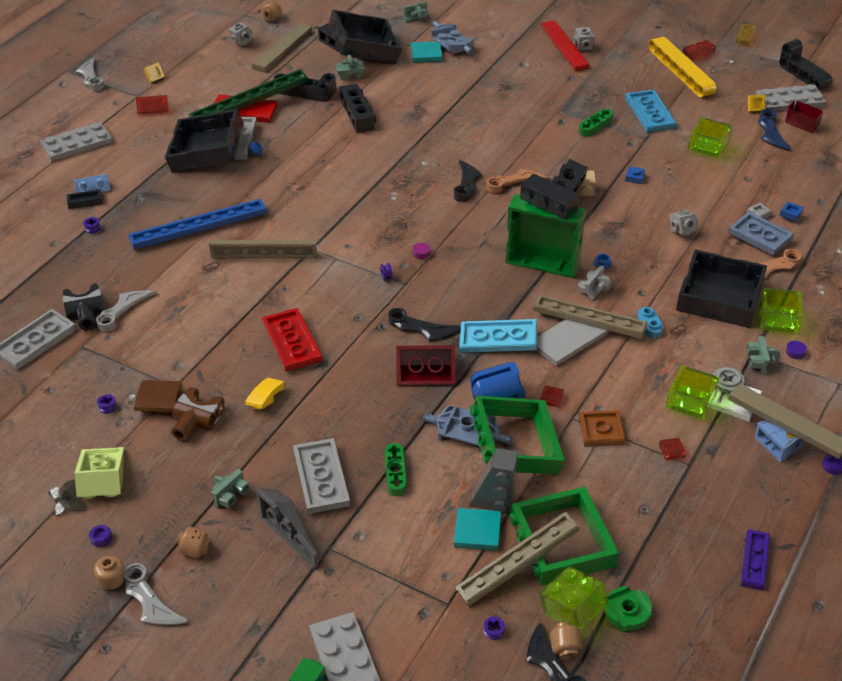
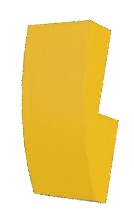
(263, 393)

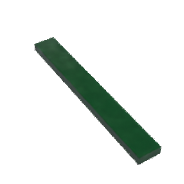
(255, 94)

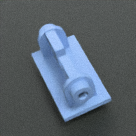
(92, 183)

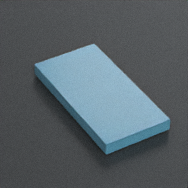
(498, 335)

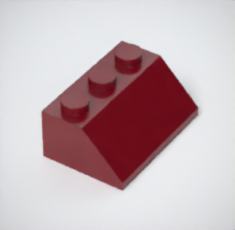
(425, 365)

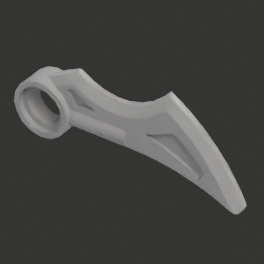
(87, 70)
(125, 302)
(153, 608)

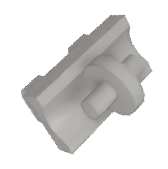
(595, 283)

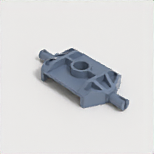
(451, 38)
(451, 425)

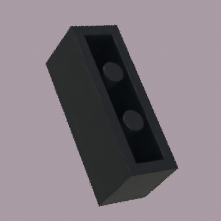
(549, 196)

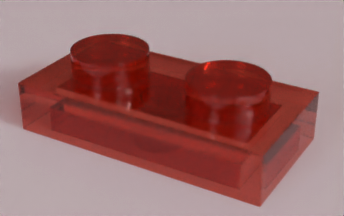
(699, 49)
(152, 104)

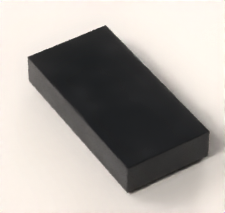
(84, 199)

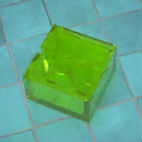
(710, 137)
(781, 310)
(692, 392)
(573, 597)

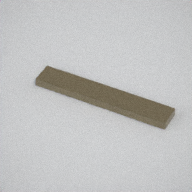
(279, 49)
(263, 248)
(590, 316)
(787, 420)
(517, 558)

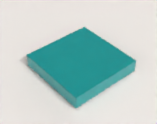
(426, 52)
(477, 529)

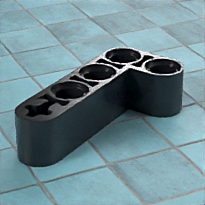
(801, 68)
(314, 89)

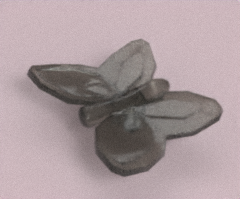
(66, 498)

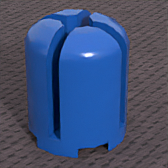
(498, 382)

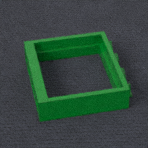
(525, 408)
(587, 564)

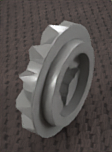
(729, 374)

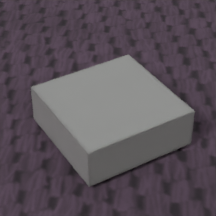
(760, 210)

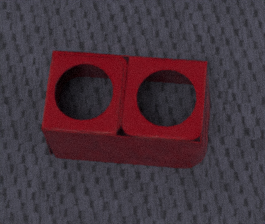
(804, 116)

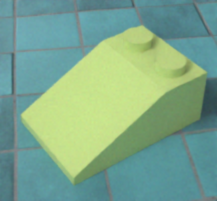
(99, 472)

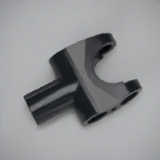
(83, 306)

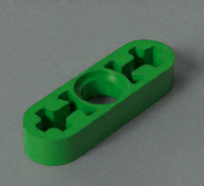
(588, 126)
(400, 475)

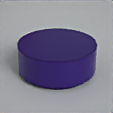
(796, 349)
(832, 465)
(100, 536)

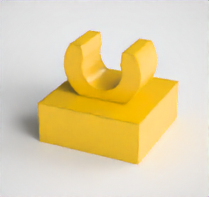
(154, 72)
(756, 102)

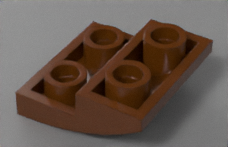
(157, 396)

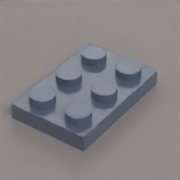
(761, 233)

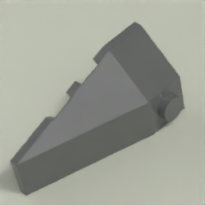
(283, 519)

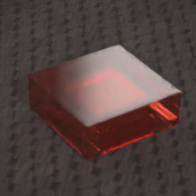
(552, 395)
(672, 448)

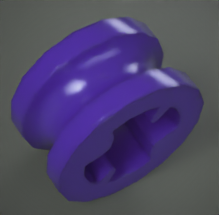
(91, 225)
(386, 271)
(106, 408)
(494, 621)

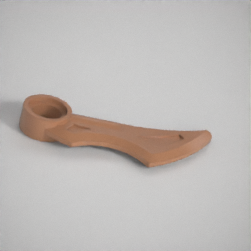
(503, 181)
(783, 262)

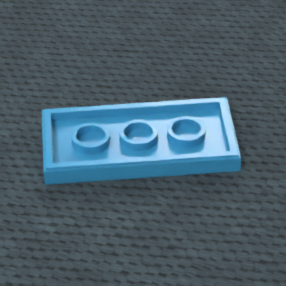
(650, 111)

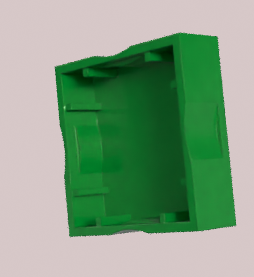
(543, 239)

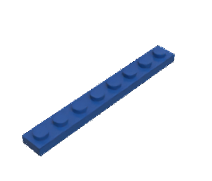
(197, 224)

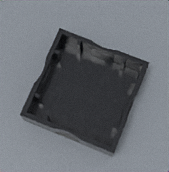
(364, 36)
(205, 141)
(721, 288)

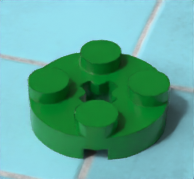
(624, 619)

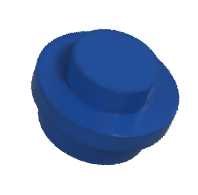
(256, 148)
(603, 260)

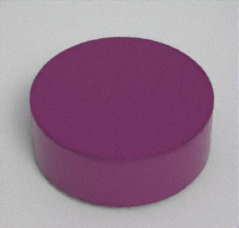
(421, 250)

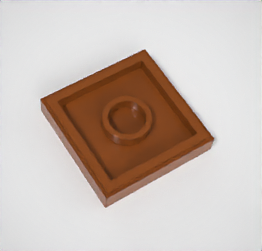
(601, 428)

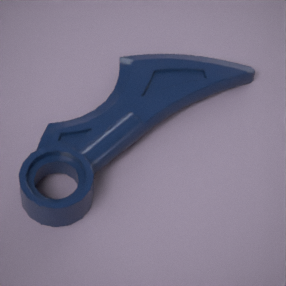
(771, 134)

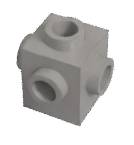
(241, 33)
(583, 38)
(683, 222)

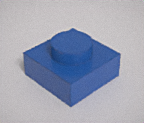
(635, 175)
(791, 211)

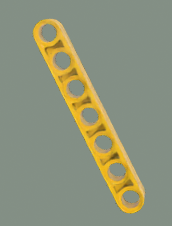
(682, 67)

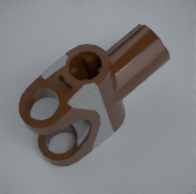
(195, 413)

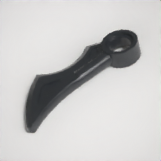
(467, 187)
(430, 330)
(541, 654)

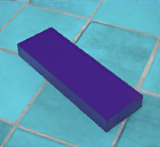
(755, 560)

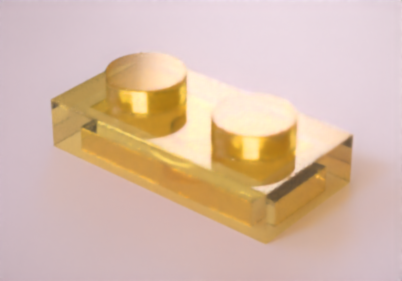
(745, 34)

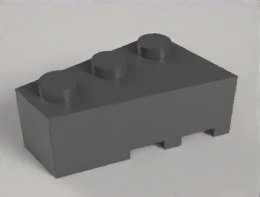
(497, 483)

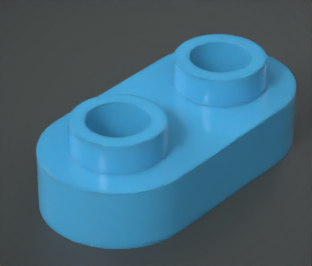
(654, 326)

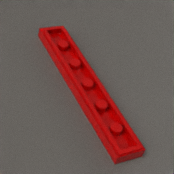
(565, 45)

